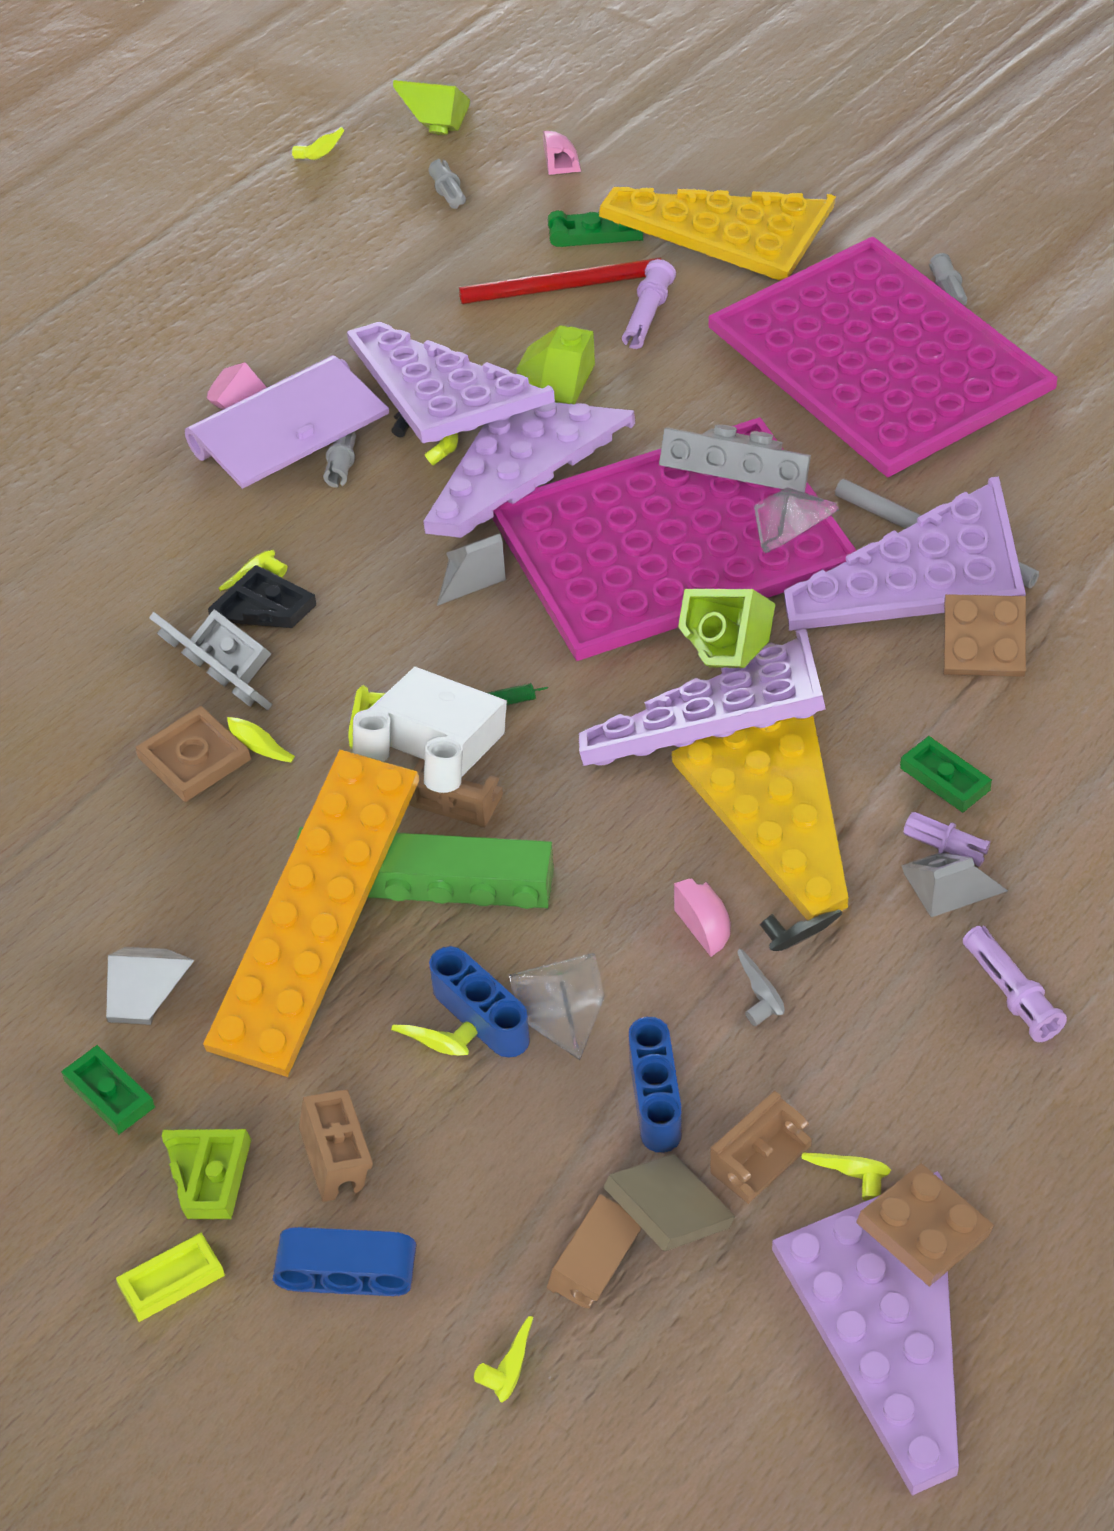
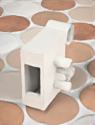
(433, 721)

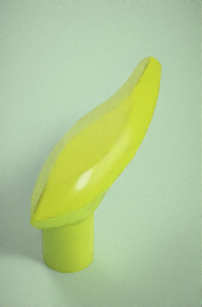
(319, 148)
(442, 449)
(264, 560)
(363, 701)
(257, 739)
(441, 1041)
(858, 1167)
(507, 1374)

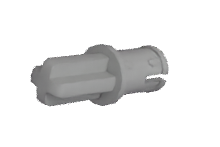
(447, 183)
(947, 277)
(339, 458)

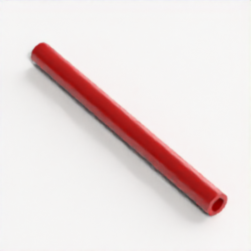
(553, 281)

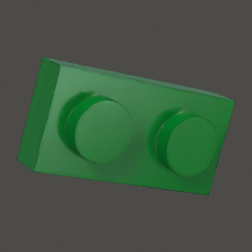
(945, 774)
(108, 1089)

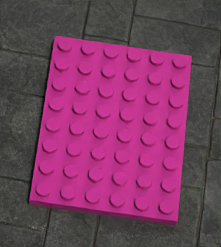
(882, 355)
(632, 535)

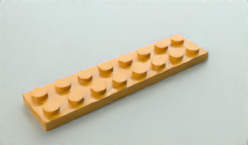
(311, 913)

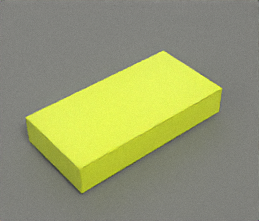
(170, 1277)

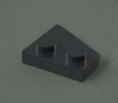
(264, 601)

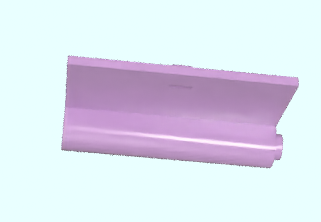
(286, 421)

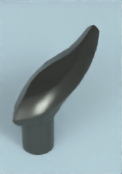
(797, 933)

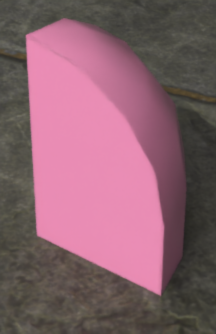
(560, 154)
(234, 385)
(702, 914)

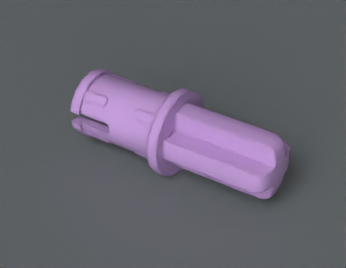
(946, 837)

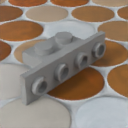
(735, 457)
(226, 649)

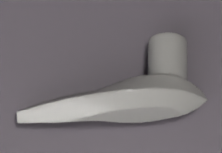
(769, 1002)

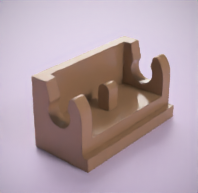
(468, 803)
(334, 1142)
(760, 1147)
(594, 1253)

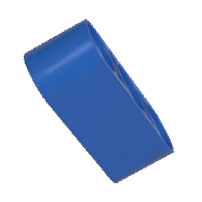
(462, 983)
(655, 1101)
(345, 1261)

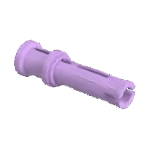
(651, 294)
(1023, 995)

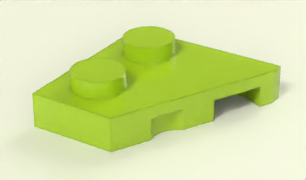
(207, 1169)

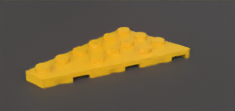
(753, 232)
(777, 804)

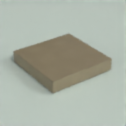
(669, 1202)

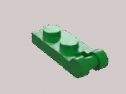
(587, 230)

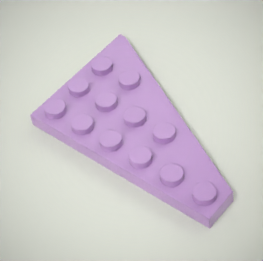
(441, 388)
(518, 456)
(949, 550)
(772, 687)
(885, 1337)

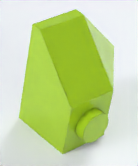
(434, 105)
(561, 361)
(726, 624)

